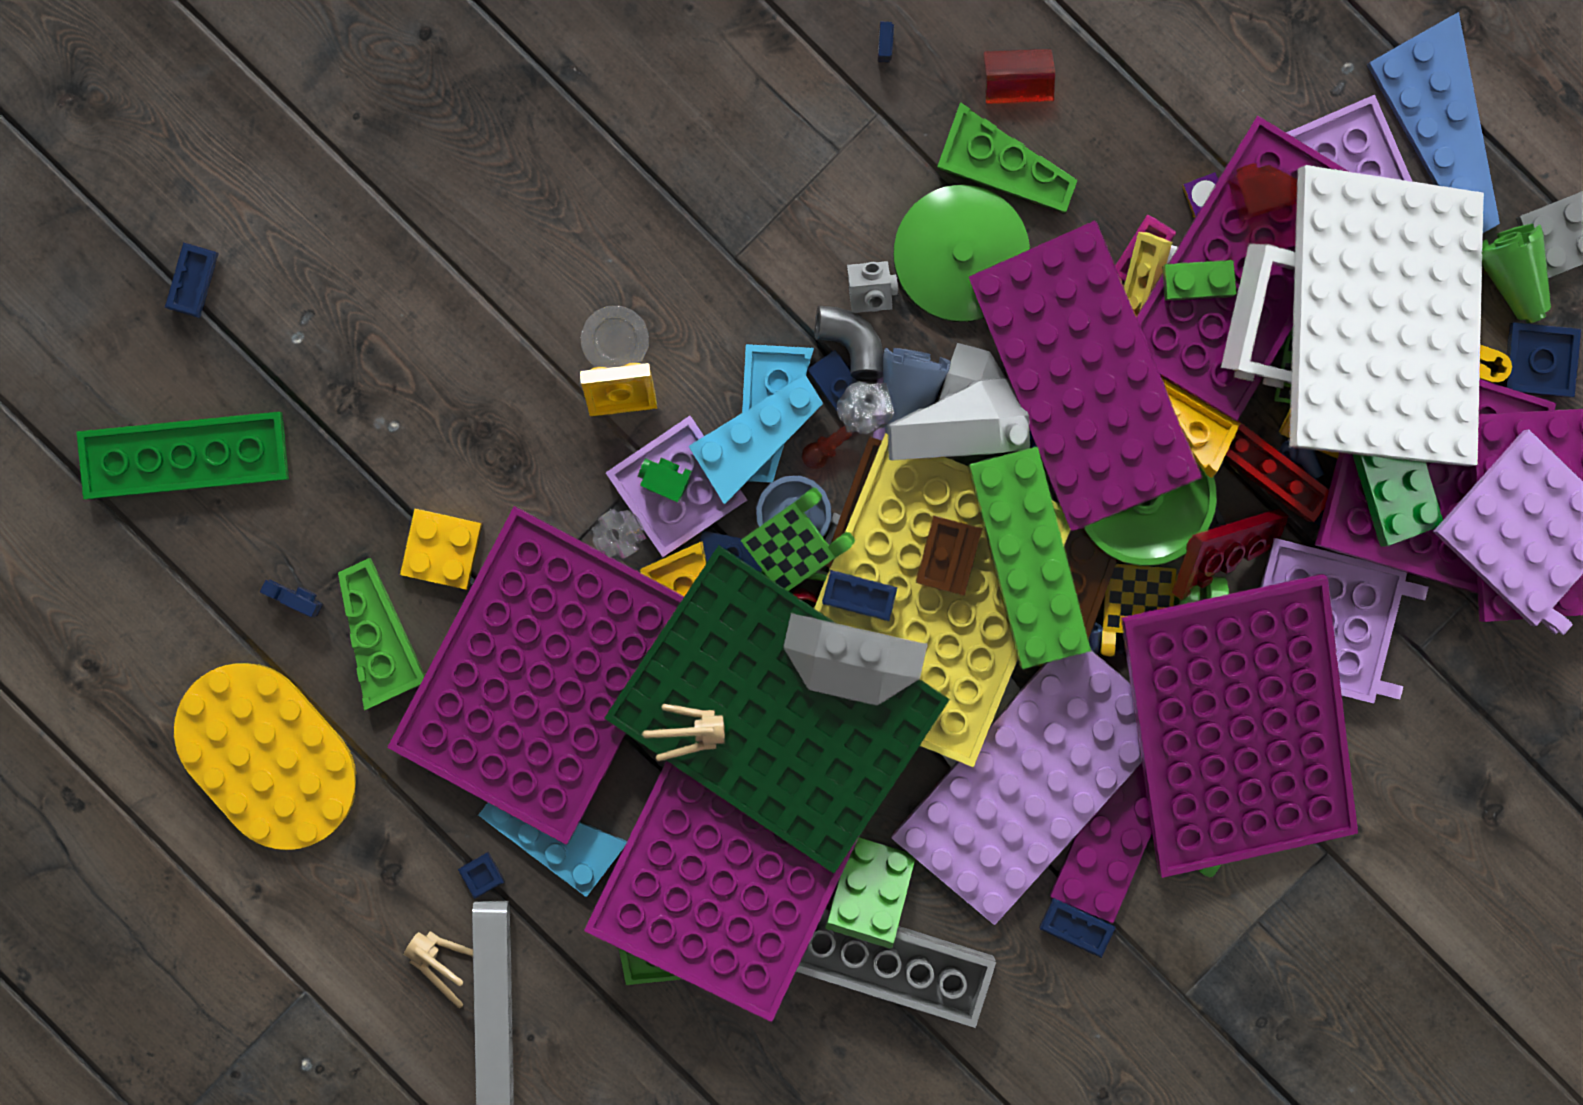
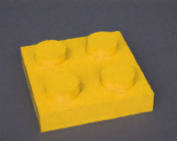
(618, 389)
(441, 549)

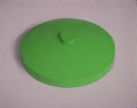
(948, 240)
(1159, 527)

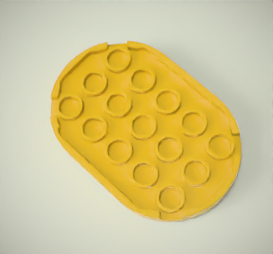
(265, 756)

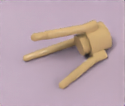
(708, 730)
(423, 953)

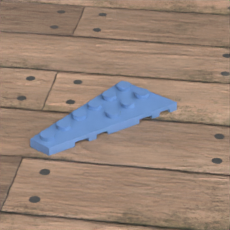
(1437, 108)

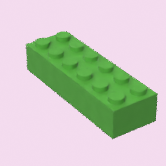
(1029, 557)

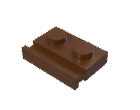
(948, 555)

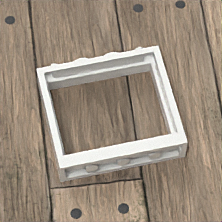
(1247, 315)

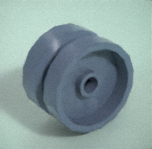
(786, 491)

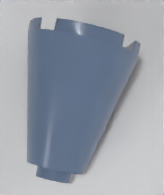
(912, 380)

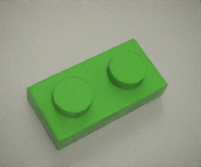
(1199, 280)

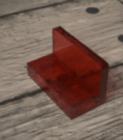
(1019, 76)

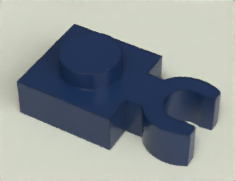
(300, 600)

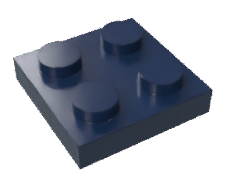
(1543, 359)

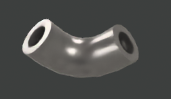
(857, 337)

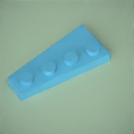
(764, 374)
(749, 440)
(577, 863)

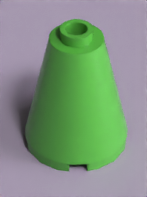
(1520, 270)

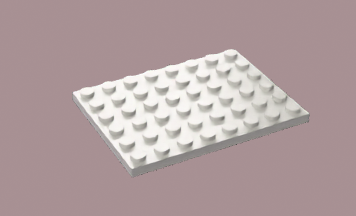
(1386, 318)

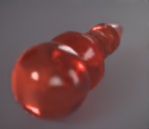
(817, 453)

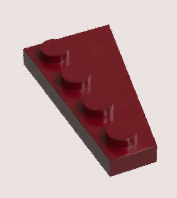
(1225, 548)

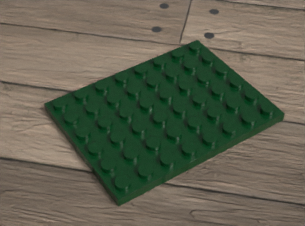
(789, 754)

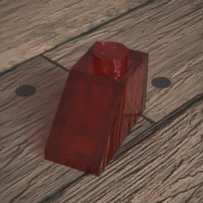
(1262, 190)

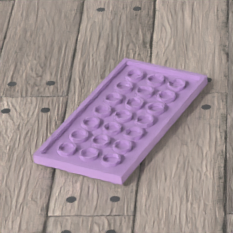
(1033, 786)

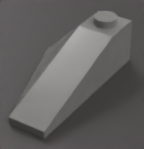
(970, 422)

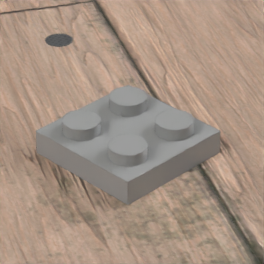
(1562, 232)

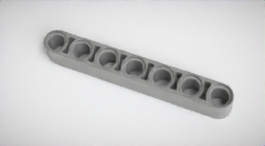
(493, 1003)

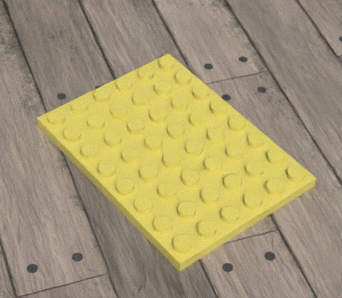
(967, 635)

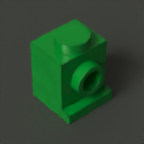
(664, 478)

